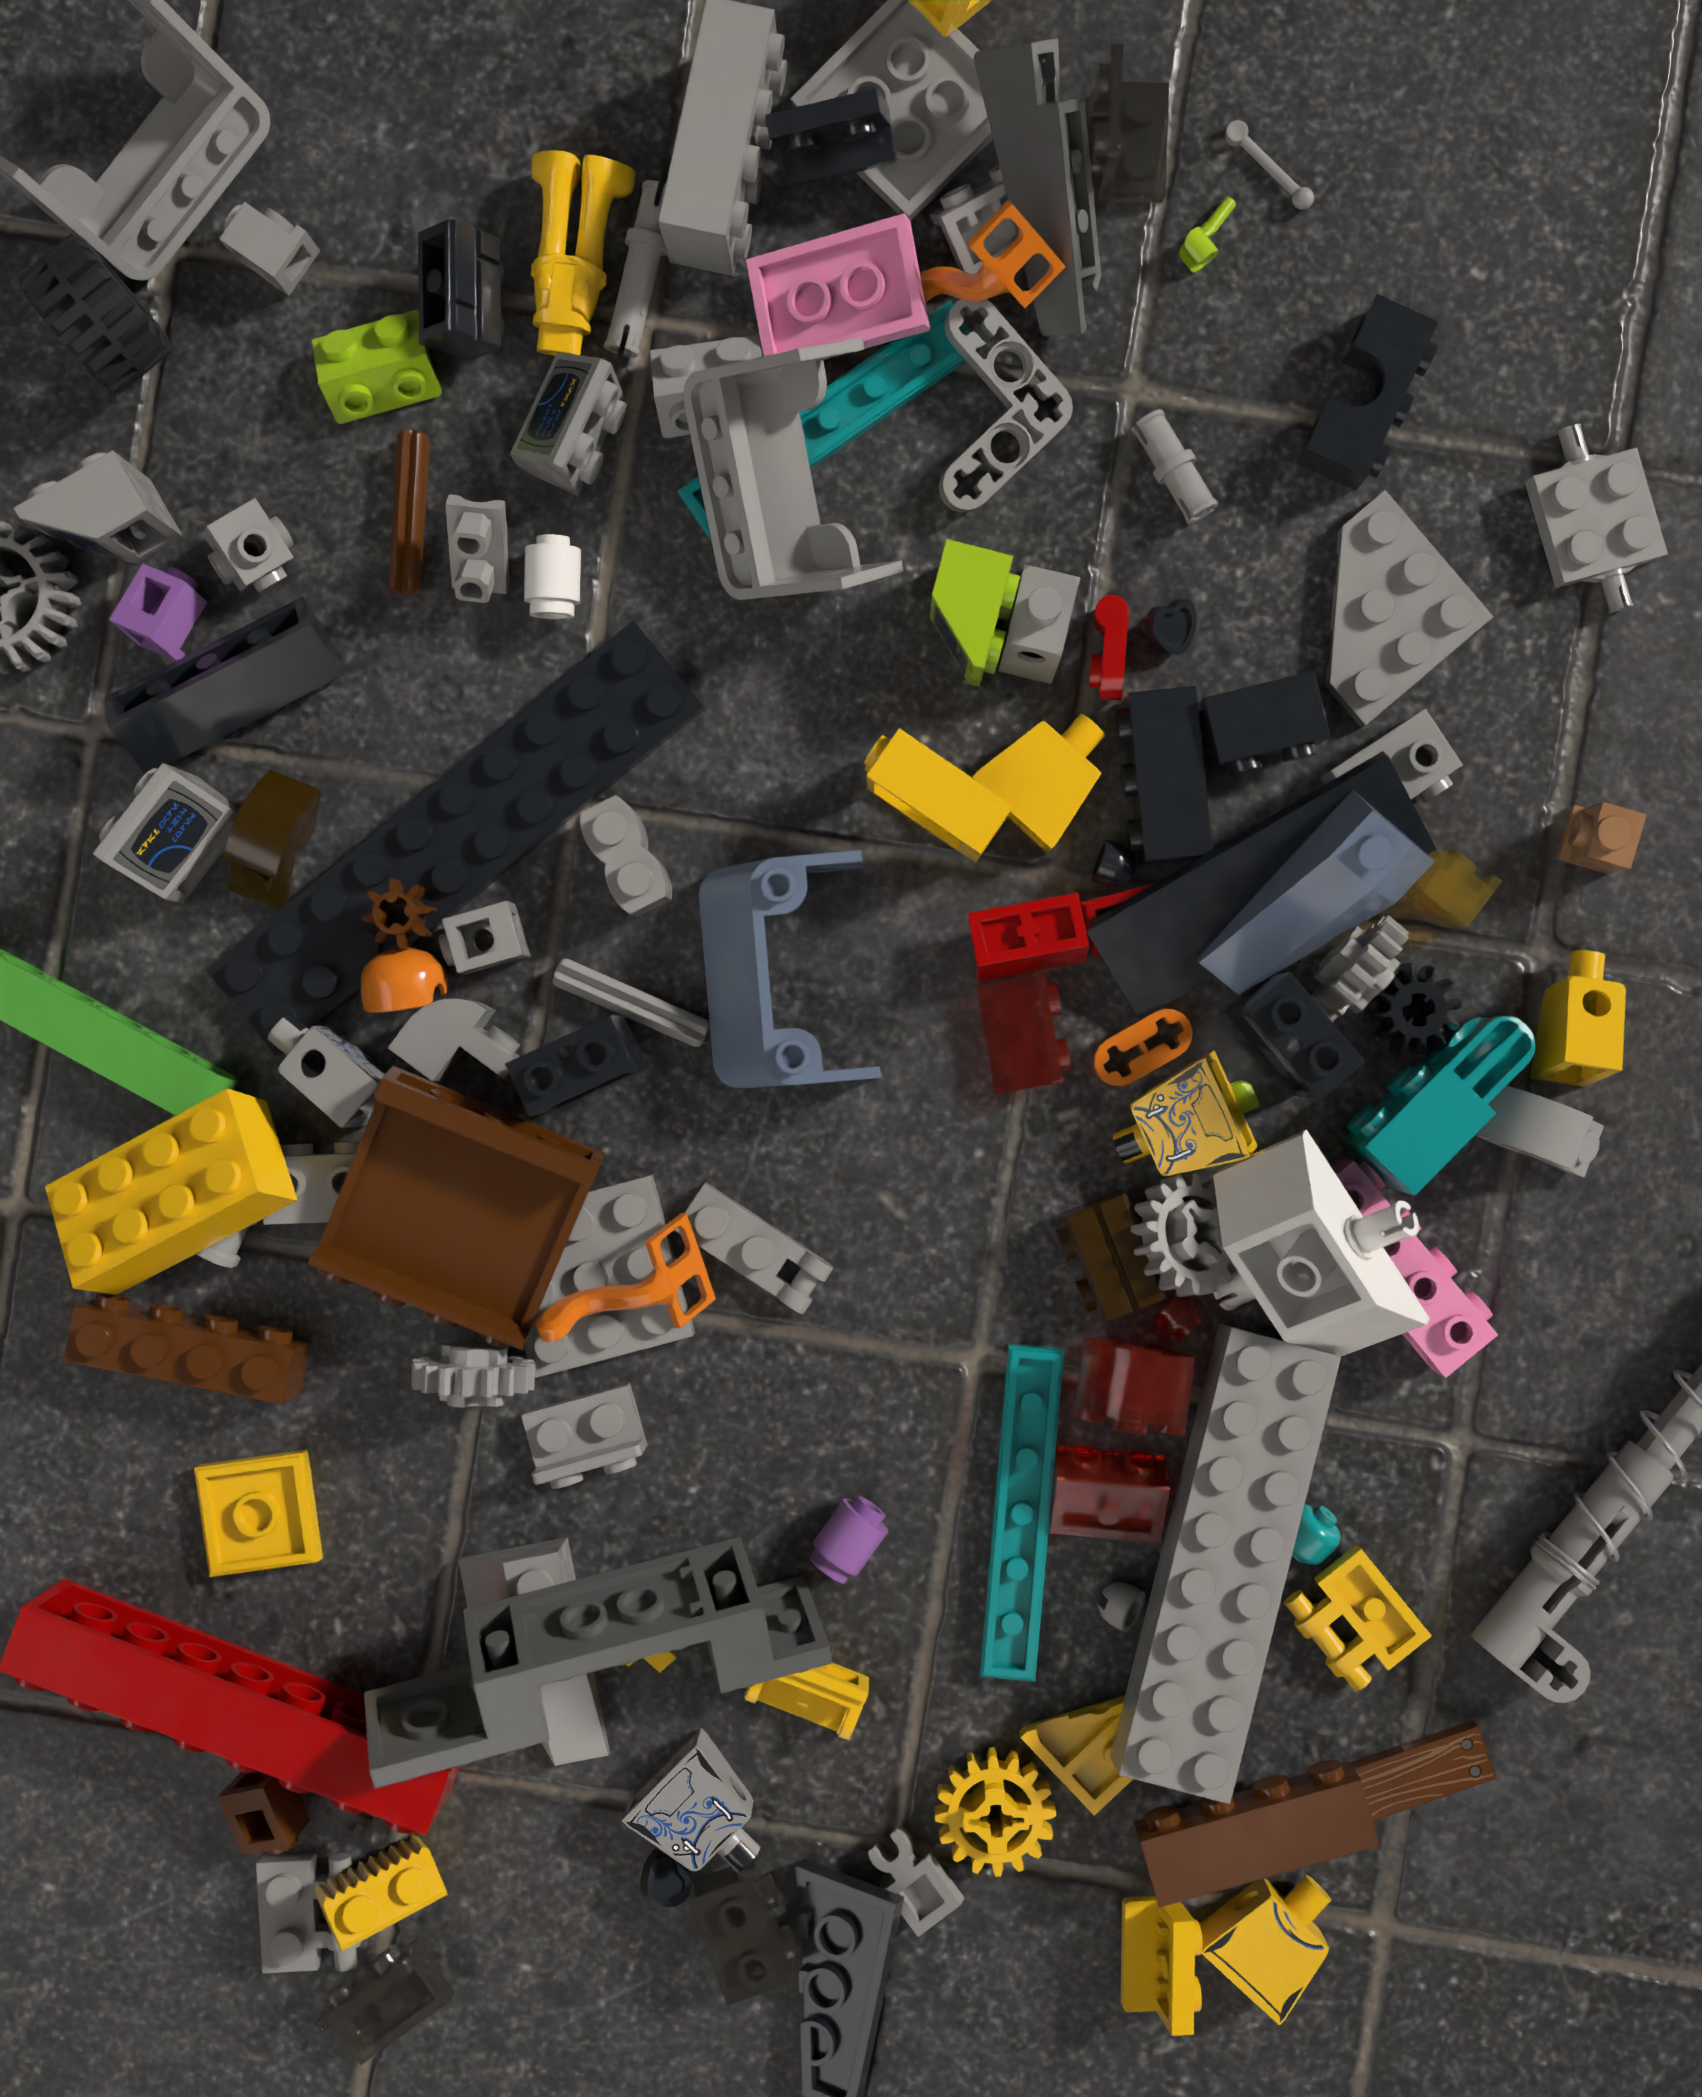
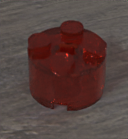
(1134, 1386)

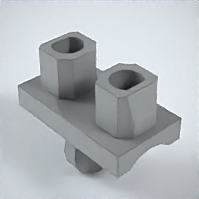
(477, 548)

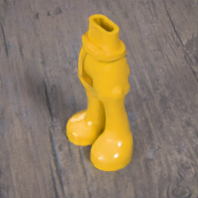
(570, 284)

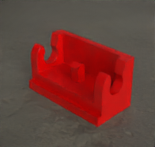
(1028, 937)

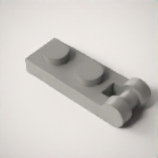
(754, 1247)

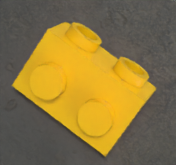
(1160, 1962)

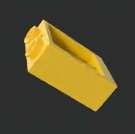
(935, 794)

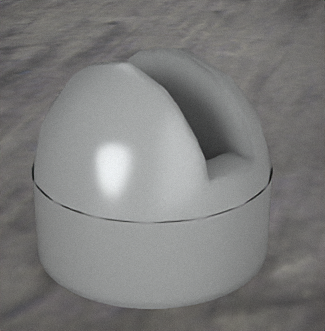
(1122, 1605)

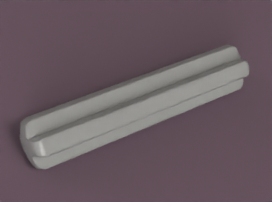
(631, 1002)

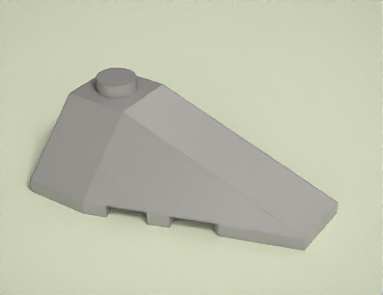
(569, 1705)

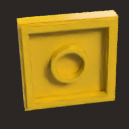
(258, 1513)

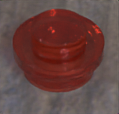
(1179, 1319)

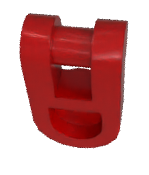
(1109, 667)

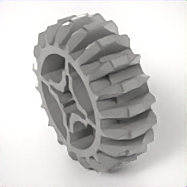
(45, 590)

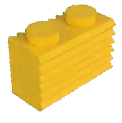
(380, 1892)

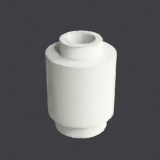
(552, 577)

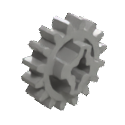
(1359, 967)
(1183, 1236)
(473, 1374)

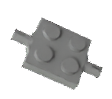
(1596, 518)

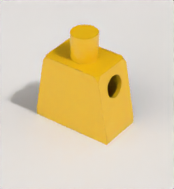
(1045, 778)
(1580, 1025)

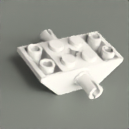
(1312, 1251)

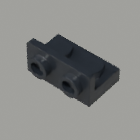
(833, 137)

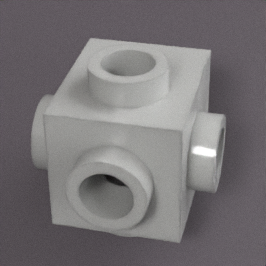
(249, 527)

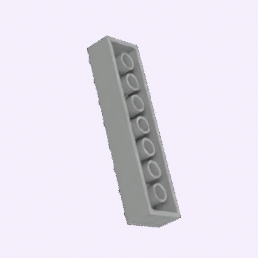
(1224, 1563)

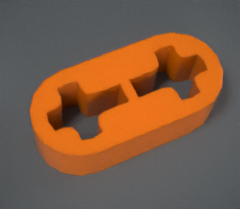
(1150, 1058)

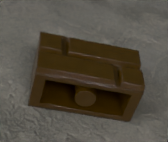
(1105, 1248)

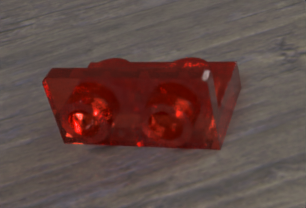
(1022, 1033)
(1109, 1494)

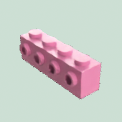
(1457, 1319)

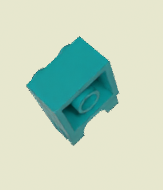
(1439, 1102)

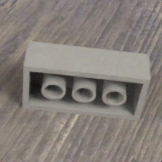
(722, 137)

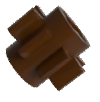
(413, 909)

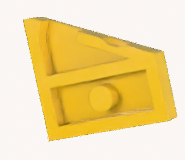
(1079, 1751)

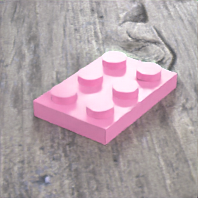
(840, 289)

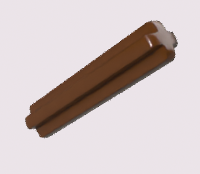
(409, 513)

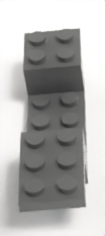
(582, 1629)

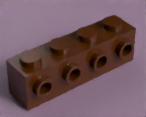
(187, 1349)
(1257, 1835)

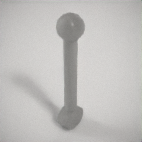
(1237, 135)

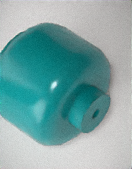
(1316, 1536)

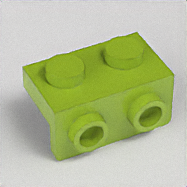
(374, 367)

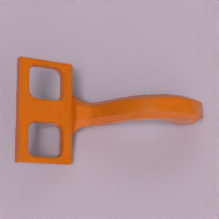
(996, 273)
(657, 1288)

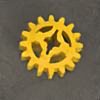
(973, 1811)

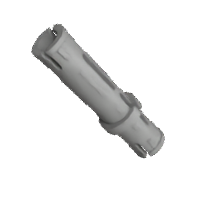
(639, 274)

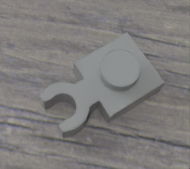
(923, 1883)

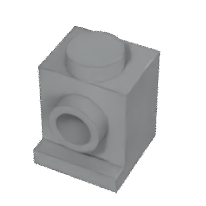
(269, 245)
(461, 930)

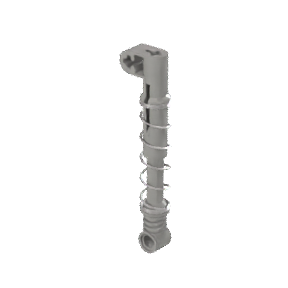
(1581, 1546)

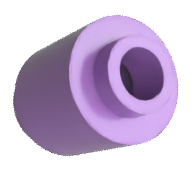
(848, 1539)

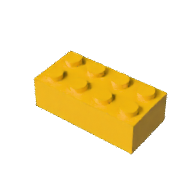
(170, 1193)

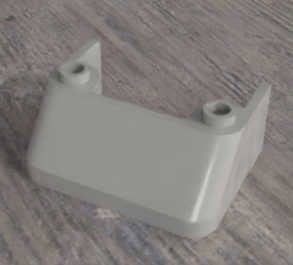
(171, 163)
(760, 477)

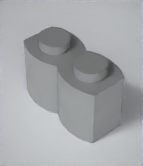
(621, 842)

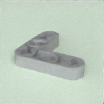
(1019, 417)

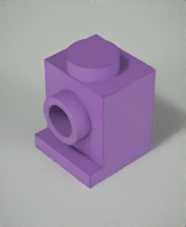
(159, 610)

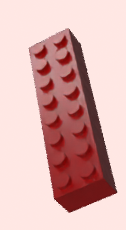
(212, 1700)

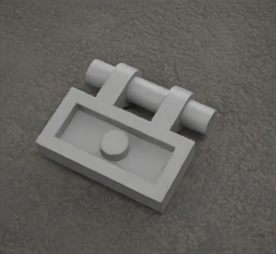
(291, 1913)

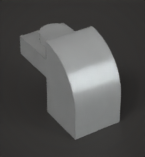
(446, 1029)
(1543, 1130)

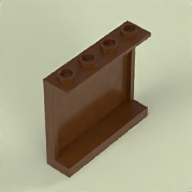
(456, 1209)

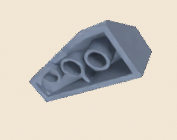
(1327, 887)

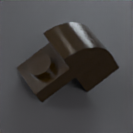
(267, 836)

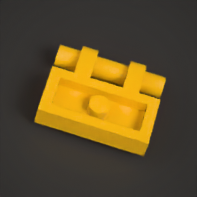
(1370, 1606)

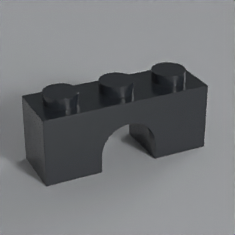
(1389, 351)

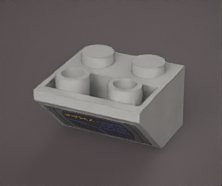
(570, 422)
(102, 510)
(168, 832)

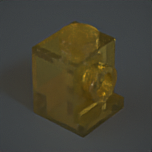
(1452, 889)

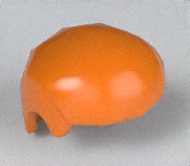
(401, 980)

